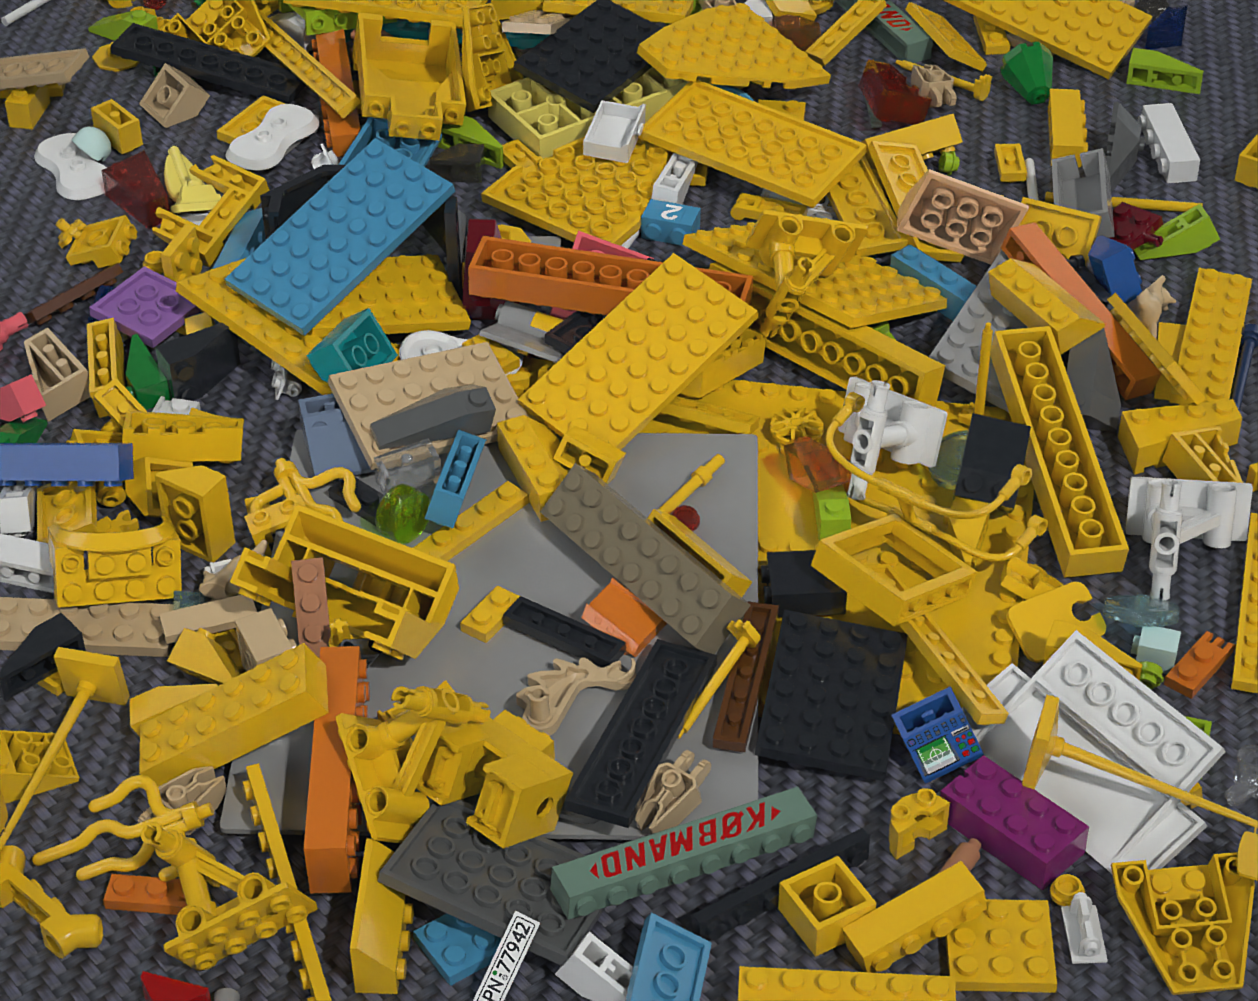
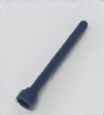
(1249, 341)

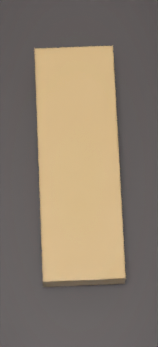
(210, 616)

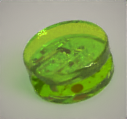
(402, 513)

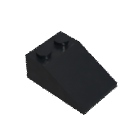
(198, 361)
(989, 457)

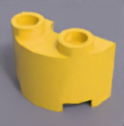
(916, 816)

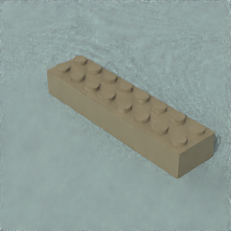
(645, 559)

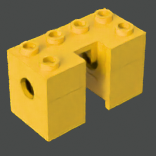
(516, 781)

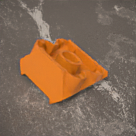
(623, 617)

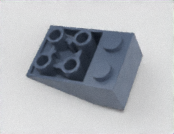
(329, 436)

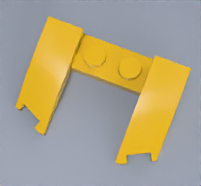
(240, 192)

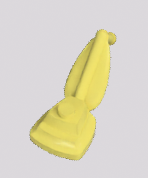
(186, 189)

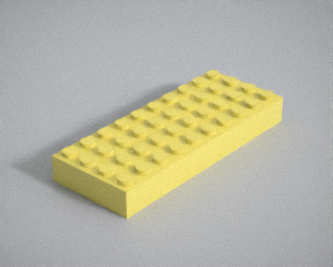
(549, 120)

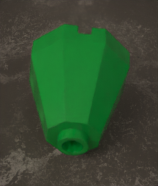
(1029, 71)

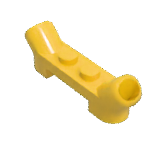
(59, 929)

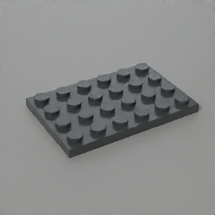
(484, 884)

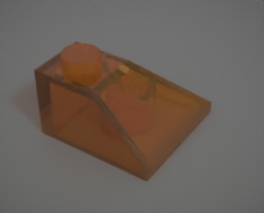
(798, 29)
(813, 465)

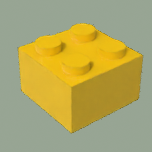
(823, 903)

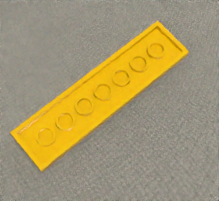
(1213, 333)

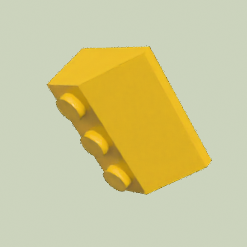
(198, 508)

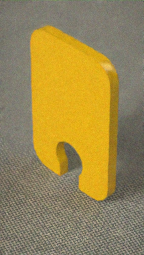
(1034, 617)

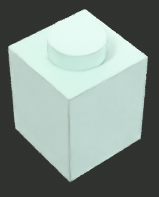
(1157, 646)

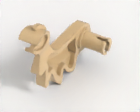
(555, 690)

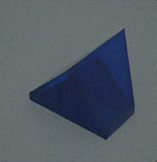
(1167, 28)

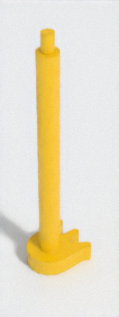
(980, 88)
(979, 406)
(747, 637)

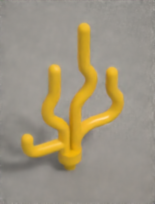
(292, 484)
(181, 819)

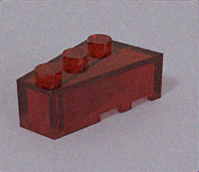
(891, 96)
(136, 188)

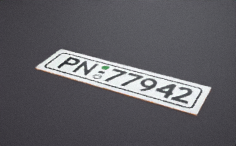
(507, 958)

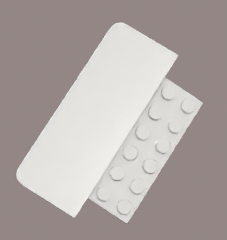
(1116, 719)

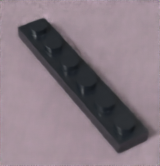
(764, 894)

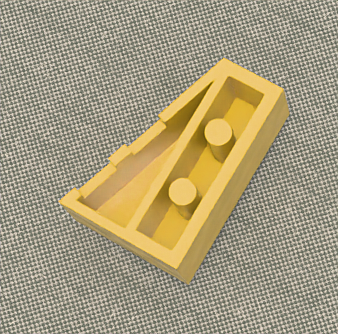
(1200, 456)

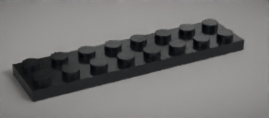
(208, 63)
(640, 733)

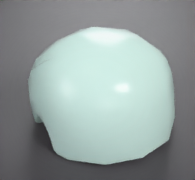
(93, 142)

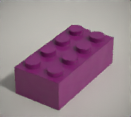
(1014, 822)

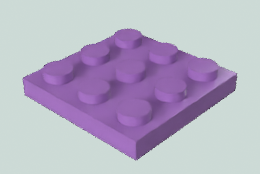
(145, 306)

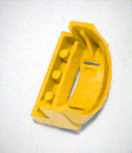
(117, 565)

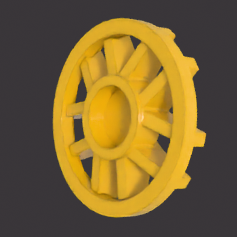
(795, 425)

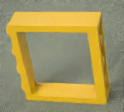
(951, 580)

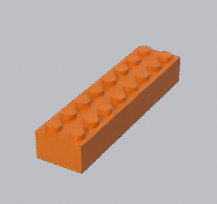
(332, 792)

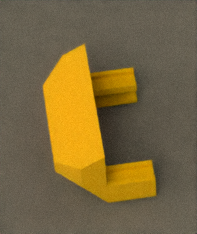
(396, 596)

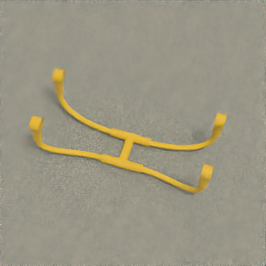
(1019, 476)

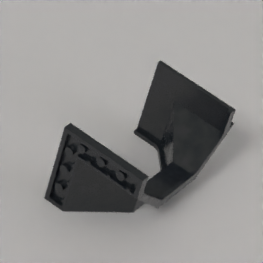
(445, 224)

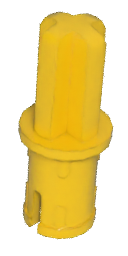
(339, 631)

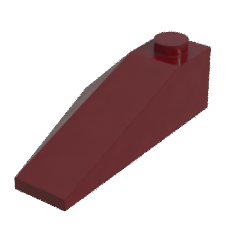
(476, 306)

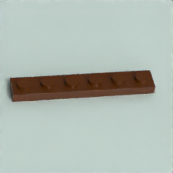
(745, 682)

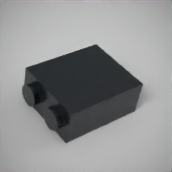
(799, 586)

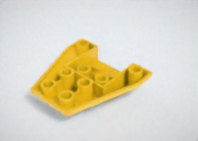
(224, 24)
(485, 56)
(1190, 920)

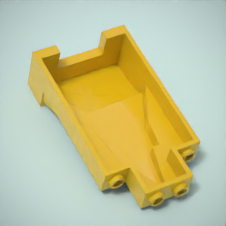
(409, 80)

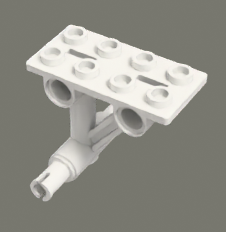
(890, 422)
(1179, 510)

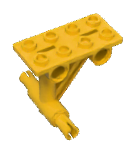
(784, 236)
(378, 746)
(216, 932)

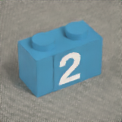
(669, 221)

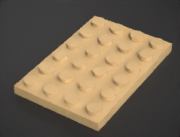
(388, 387)

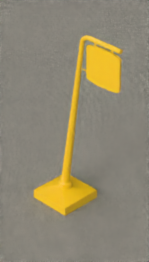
(83, 677)
(1048, 744)

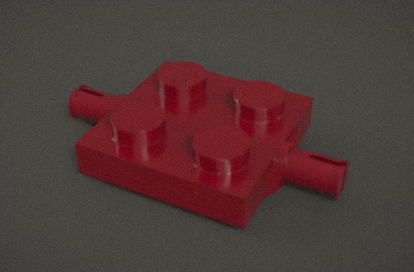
(1136, 226)

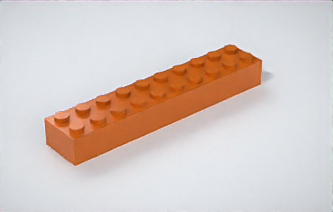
(569, 276)

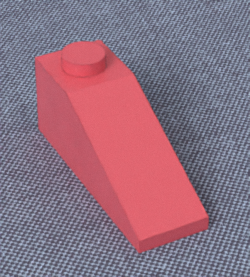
(20, 400)

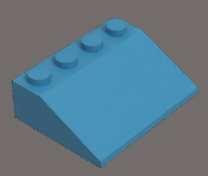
(416, 149)

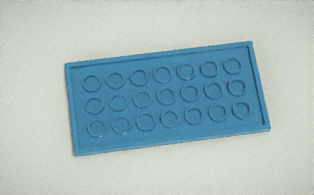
(339, 236)

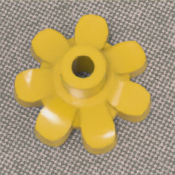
(69, 231)

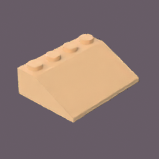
(958, 216)

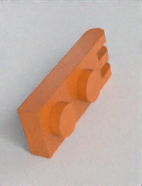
(1198, 665)
(144, 894)

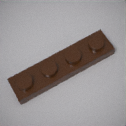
(64, 300)

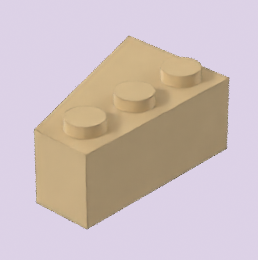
(57, 373)

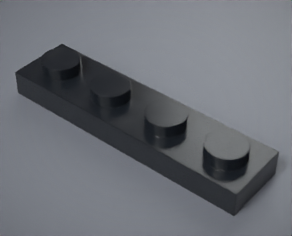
(564, 632)

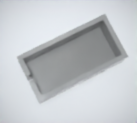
(1087, 193)

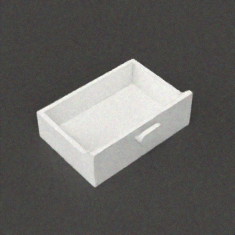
(614, 131)

